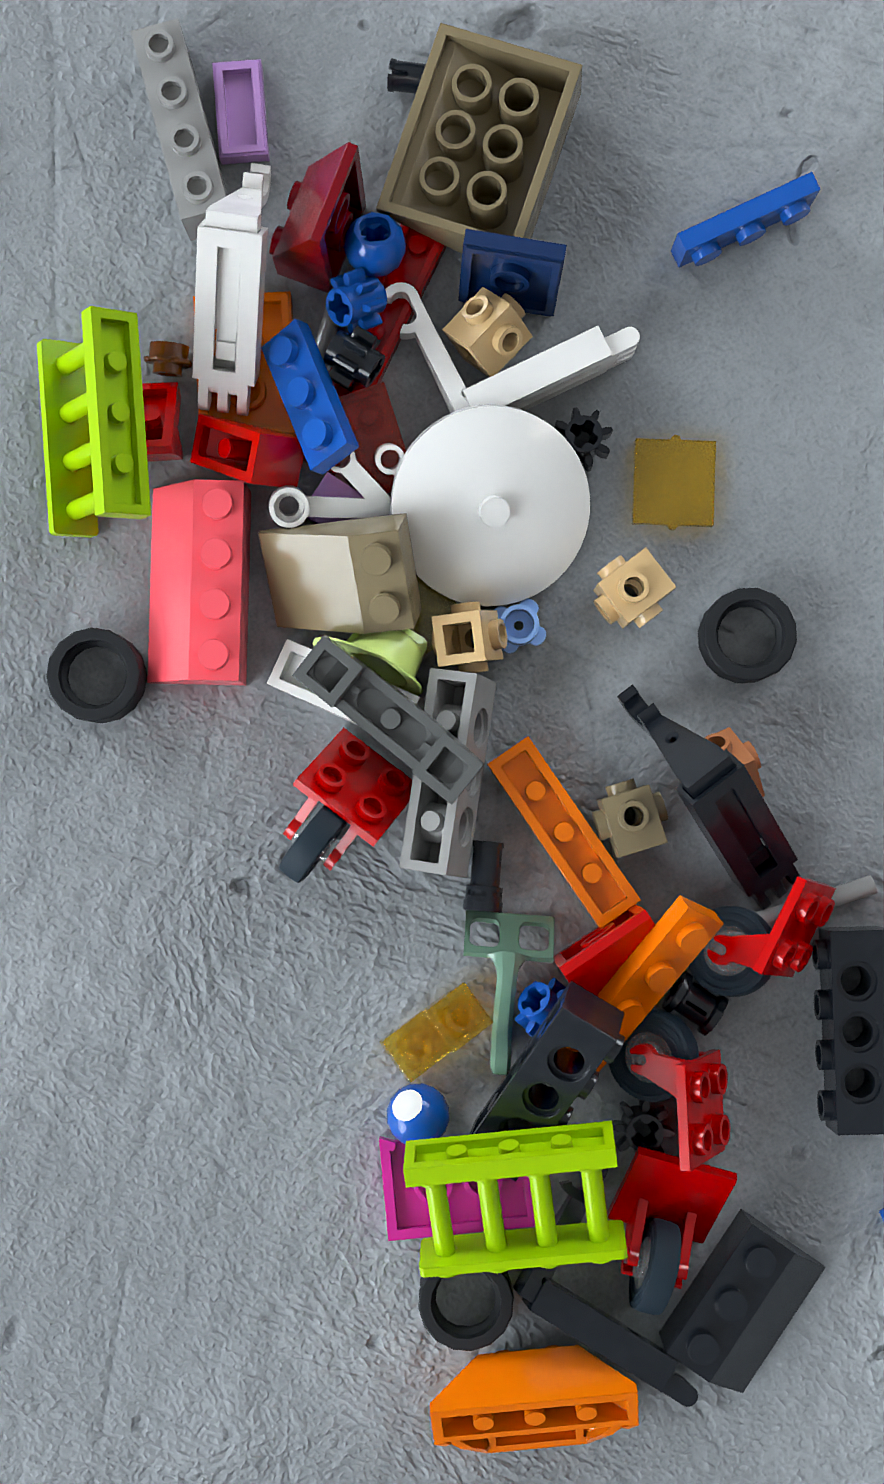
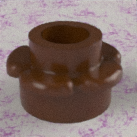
(168, 358)

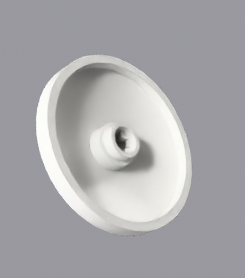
(492, 504)

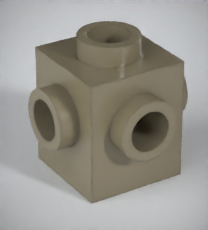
(644, 831)

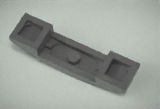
(389, 718)

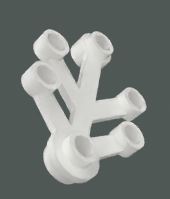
(374, 504)

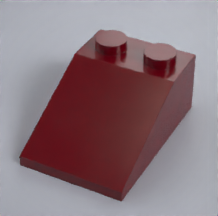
(321, 211)

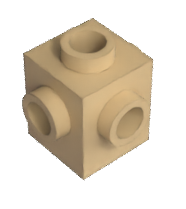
(488, 331)
(644, 577)
(453, 637)

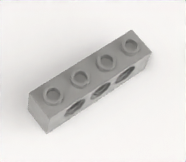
(180, 120)
(438, 833)

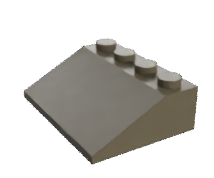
(480, 138)

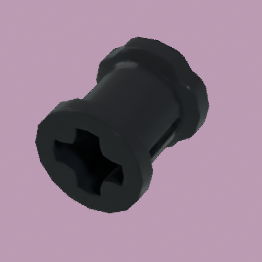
(695, 1003)

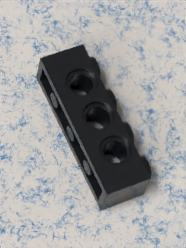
(835, 951)
(576, 1022)

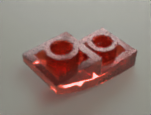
(373, 425)

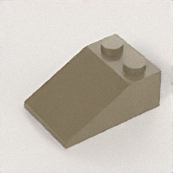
(343, 575)

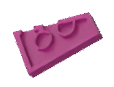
(408, 1207)

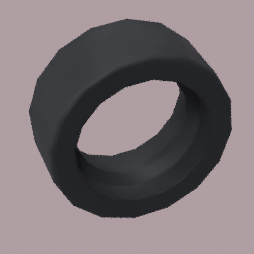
(774, 609)
(59, 668)
(467, 1337)

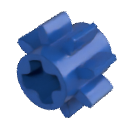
(356, 300)
(536, 1003)

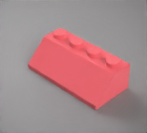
(199, 583)

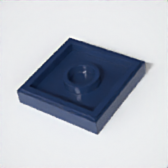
(514, 266)

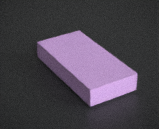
(240, 111)

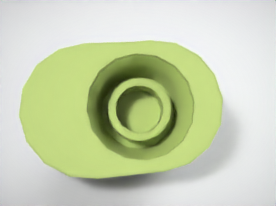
(390, 654)

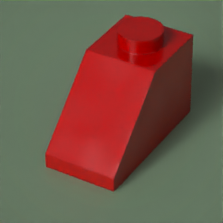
(247, 452)

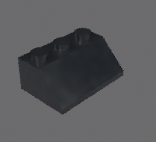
(739, 1303)

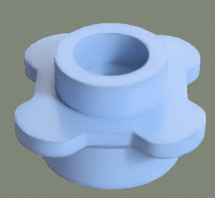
(527, 614)

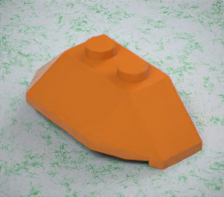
(533, 1401)

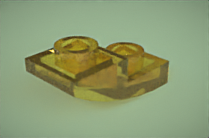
(436, 1032)

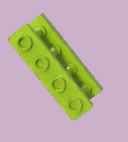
(94, 424)
(509, 1155)

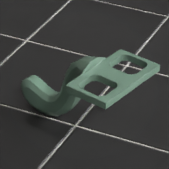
(507, 959)

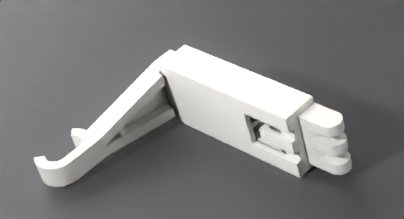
(231, 294)
(525, 382)

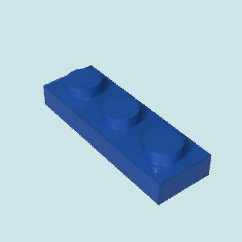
(746, 221)
(309, 397)

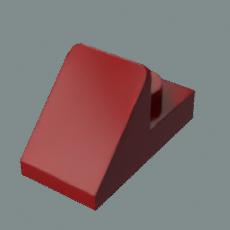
(162, 420)

